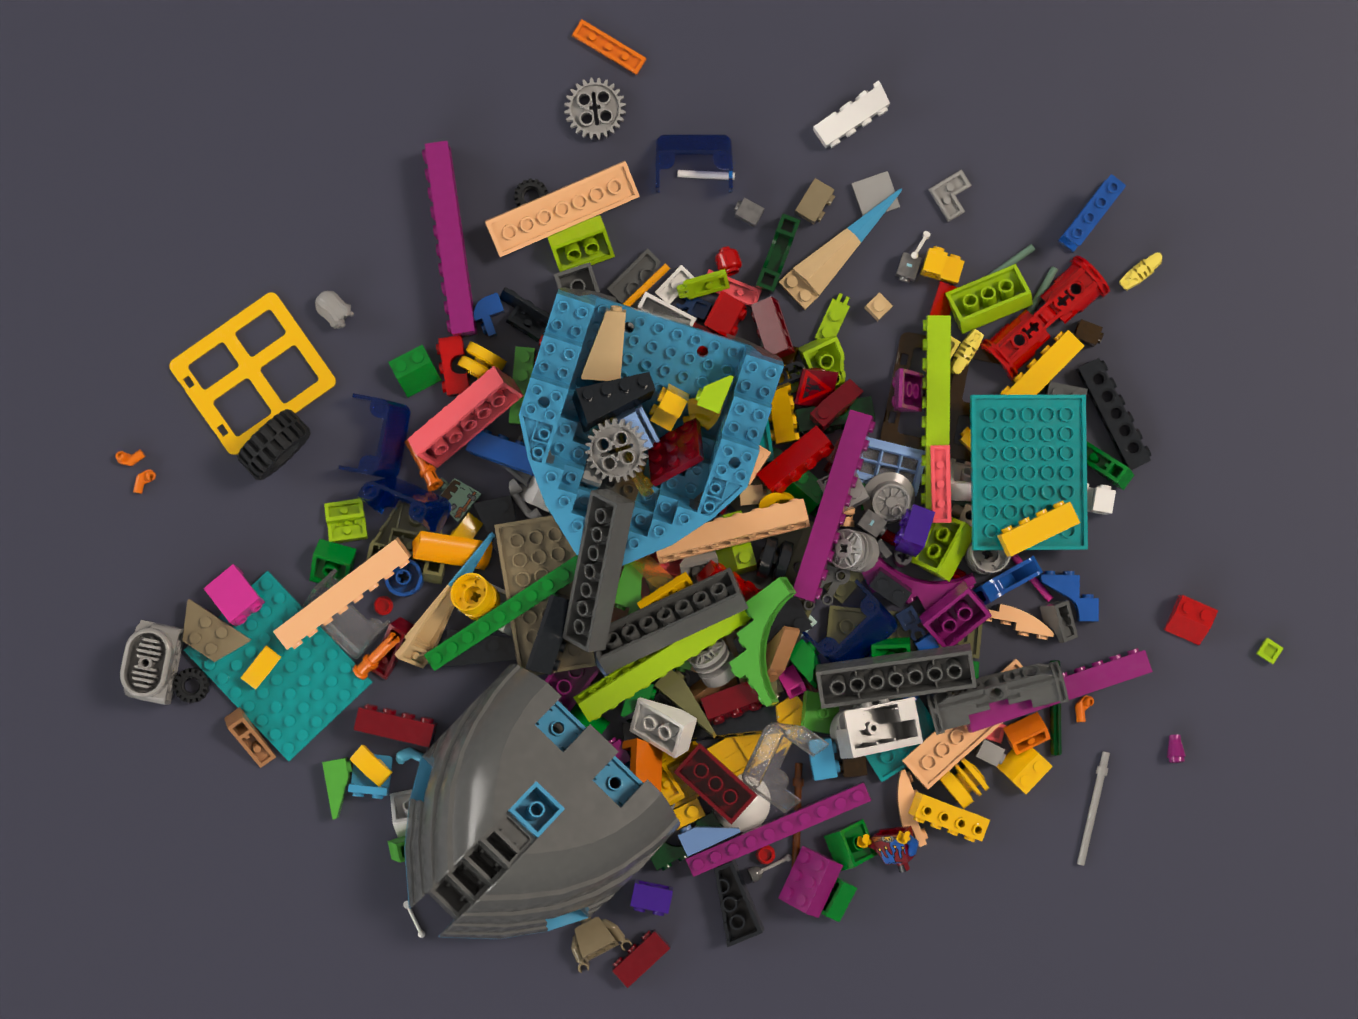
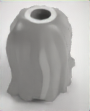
(333, 308)

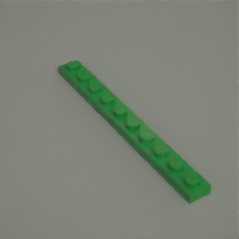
(502, 615)

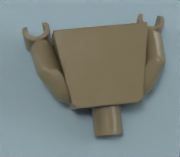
(594, 939)

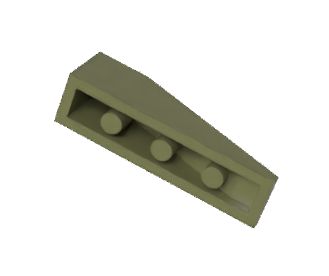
(678, 692)

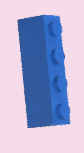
(500, 451)

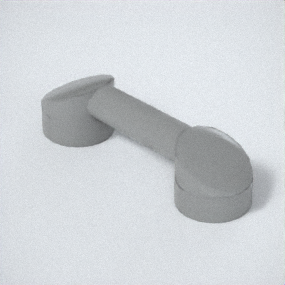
(515, 489)

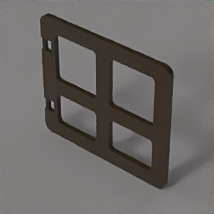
(958, 407)

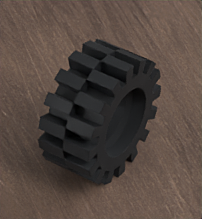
(528, 185)
(180, 685)

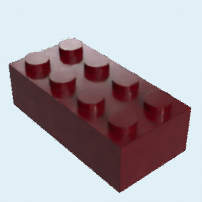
(395, 726)
(715, 783)

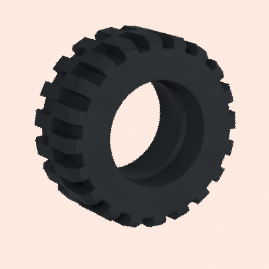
(274, 444)

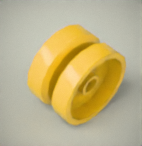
(482, 362)

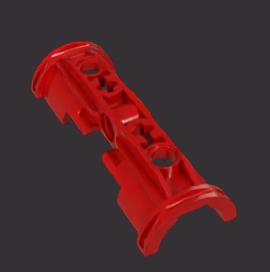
(1002, 343)

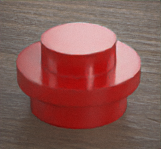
(383, 605)
(765, 854)

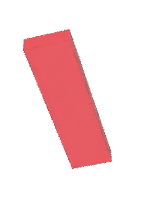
(941, 483)

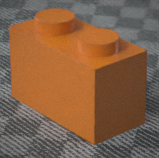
(1026, 733)

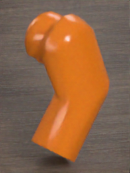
(129, 459)
(142, 479)
(1081, 706)

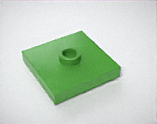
(813, 716)

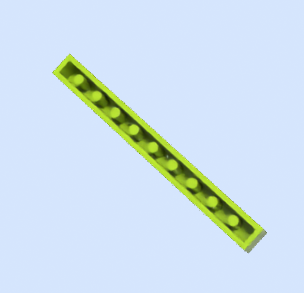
(936, 393)
(641, 673)

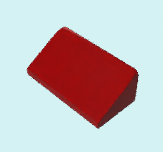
(940, 304)

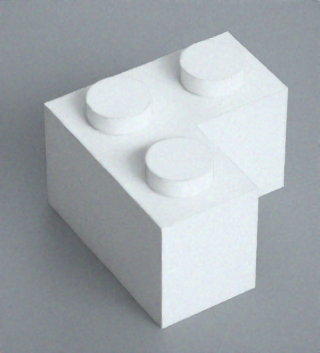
(1100, 499)

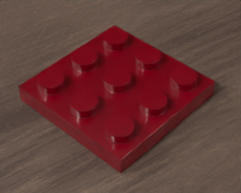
(676, 452)

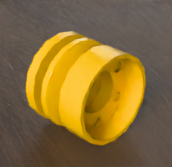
(474, 595)
(964, 783)

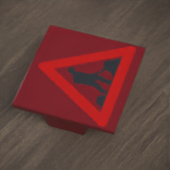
(815, 386)

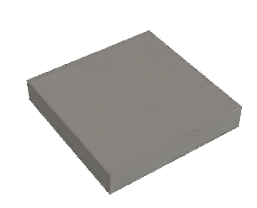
(873, 191)

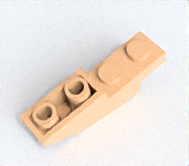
(1023, 622)
(905, 796)

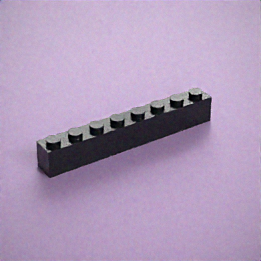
(748, 724)

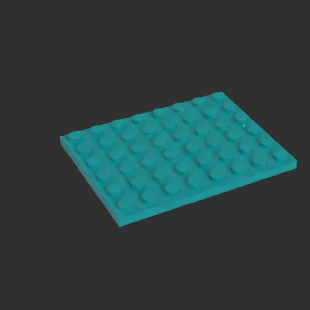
(1026, 460)
(304, 686)

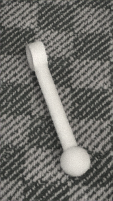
(925, 235)
(421, 933)

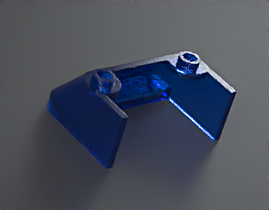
(717, 145)
(391, 442)
(857, 645)

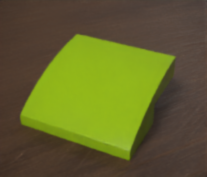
(346, 521)

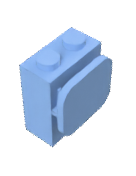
(639, 418)

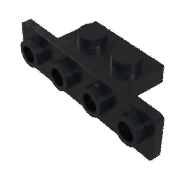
(525, 316)

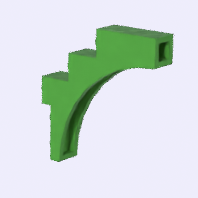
(630, 593)
(754, 637)

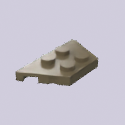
(209, 633)

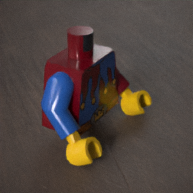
(892, 845)

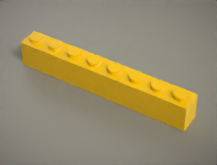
(1039, 372)

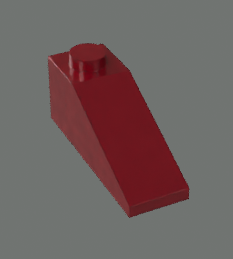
(835, 404)
(388, 662)

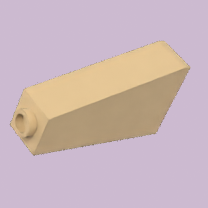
(606, 353)

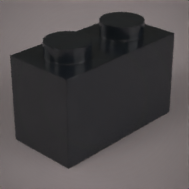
(890, 587)

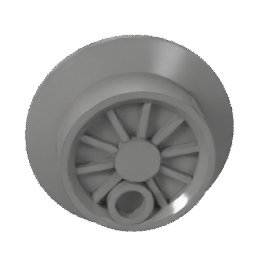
(889, 496)

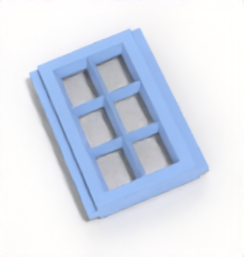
(891, 457)

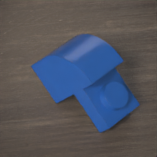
(487, 308)

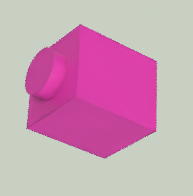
(792, 682)

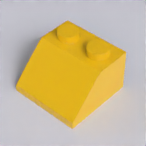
(1024, 769)

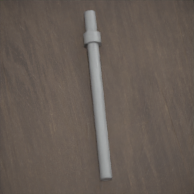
(1101, 772)

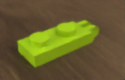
(703, 285)
(833, 318)

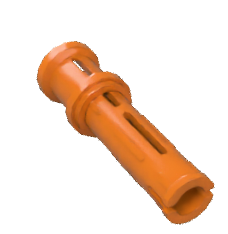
(426, 471)
(370, 661)

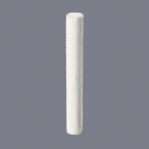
(703, 174)

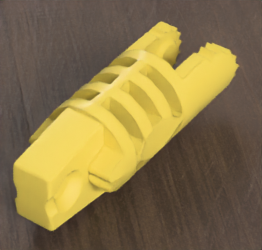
(1141, 271)
(966, 351)

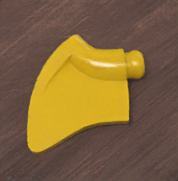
(706, 417)

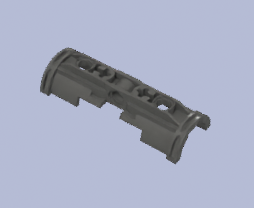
(1036, 682)

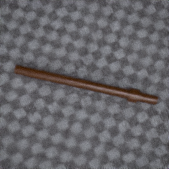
(798, 782)

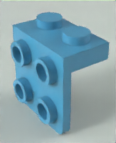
(362, 785)

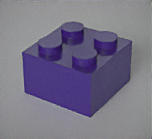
(914, 530)
(651, 897)

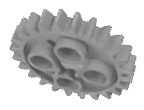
(578, 111)
(611, 433)

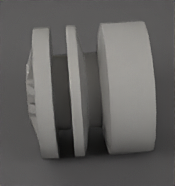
(855, 551)
(995, 562)
(713, 664)

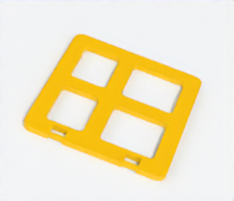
(250, 368)

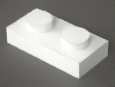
(668, 289)

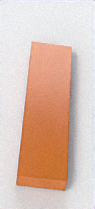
(609, 47)

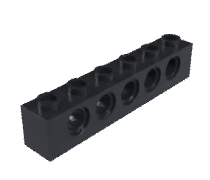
(1104, 409)

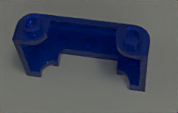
(426, 507)

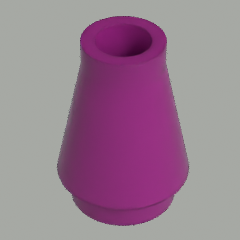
(1175, 749)

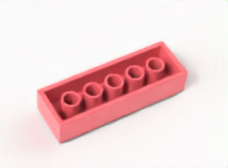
(465, 417)

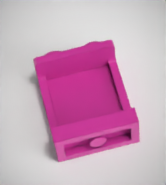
(234, 595)

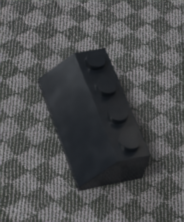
(549, 638)

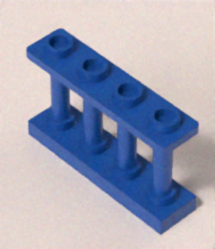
(1092, 213)

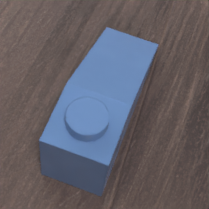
(701, 837)

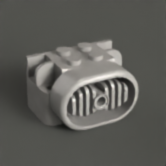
(151, 662)
(876, 727)

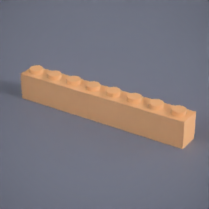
(738, 530)
(342, 593)

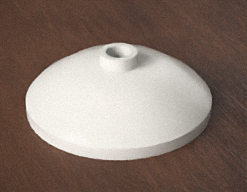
(751, 817)

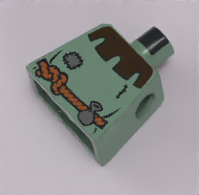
(460, 497)

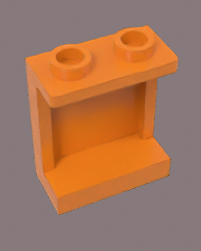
(645, 761)

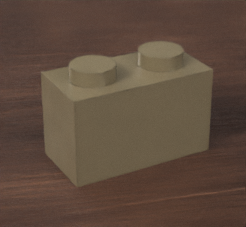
(814, 202)

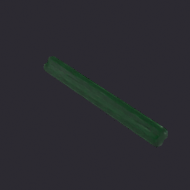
(1055, 727)

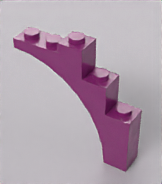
(927, 591)

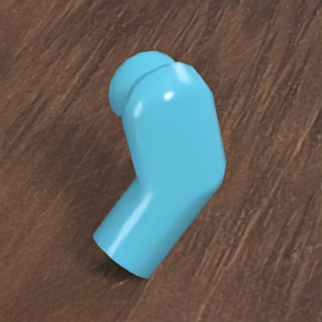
(408, 753)

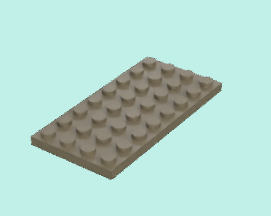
(527, 554)

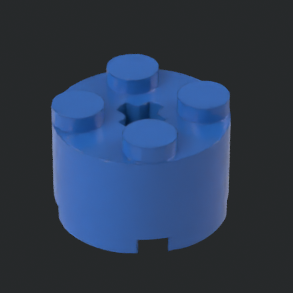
(410, 586)

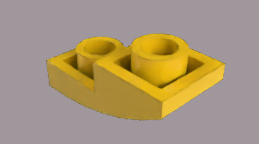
(467, 527)
(260, 667)
(371, 766)

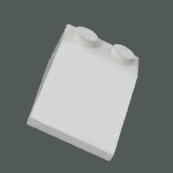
(663, 726)

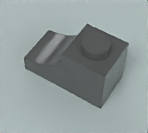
(1060, 619)

